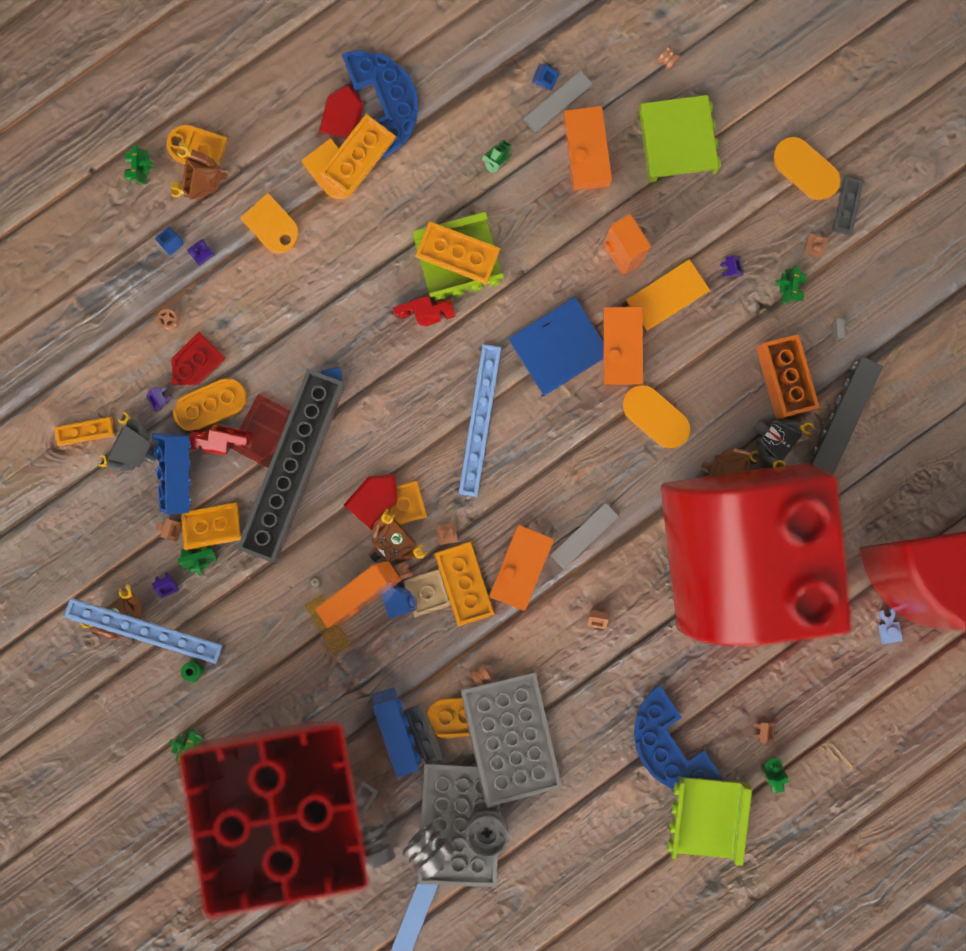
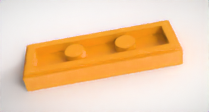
(84, 431)

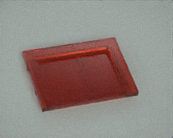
(266, 423)

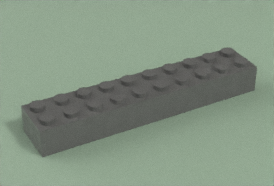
(291, 466)

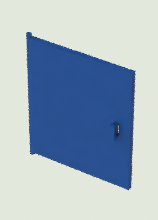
(560, 347)

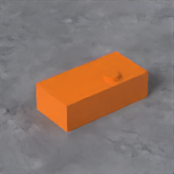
(587, 148)
(627, 245)
(622, 346)
(787, 377)
(521, 567)
(358, 594)

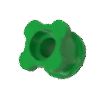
(197, 671)

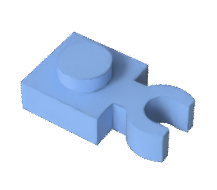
(889, 630)

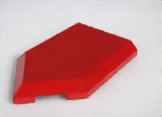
(341, 112)
(195, 361)
(373, 498)

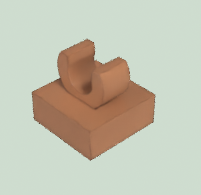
(815, 245)
(169, 529)
(446, 534)
(598, 619)
(766, 731)

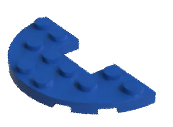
(393, 89)
(658, 749)

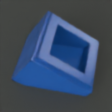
(545, 77)
(169, 240)
(335, 373)

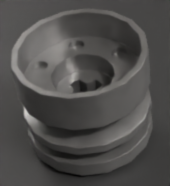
(486, 844)
(428, 850)
(375, 852)

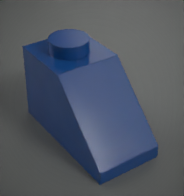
(398, 601)

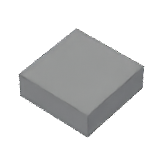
(838, 330)

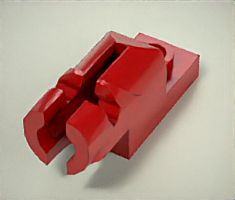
(424, 311)
(218, 439)

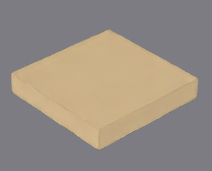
(428, 592)

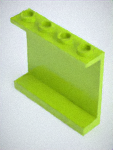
(679, 137)
(445, 282)
(710, 818)

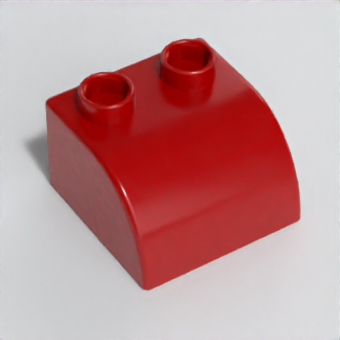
(757, 556)
(922, 578)
(273, 818)

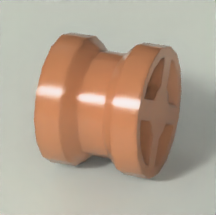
(668, 58)
(166, 316)
(402, 570)
(480, 676)

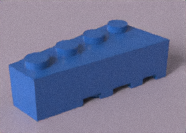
(173, 472)
(395, 732)

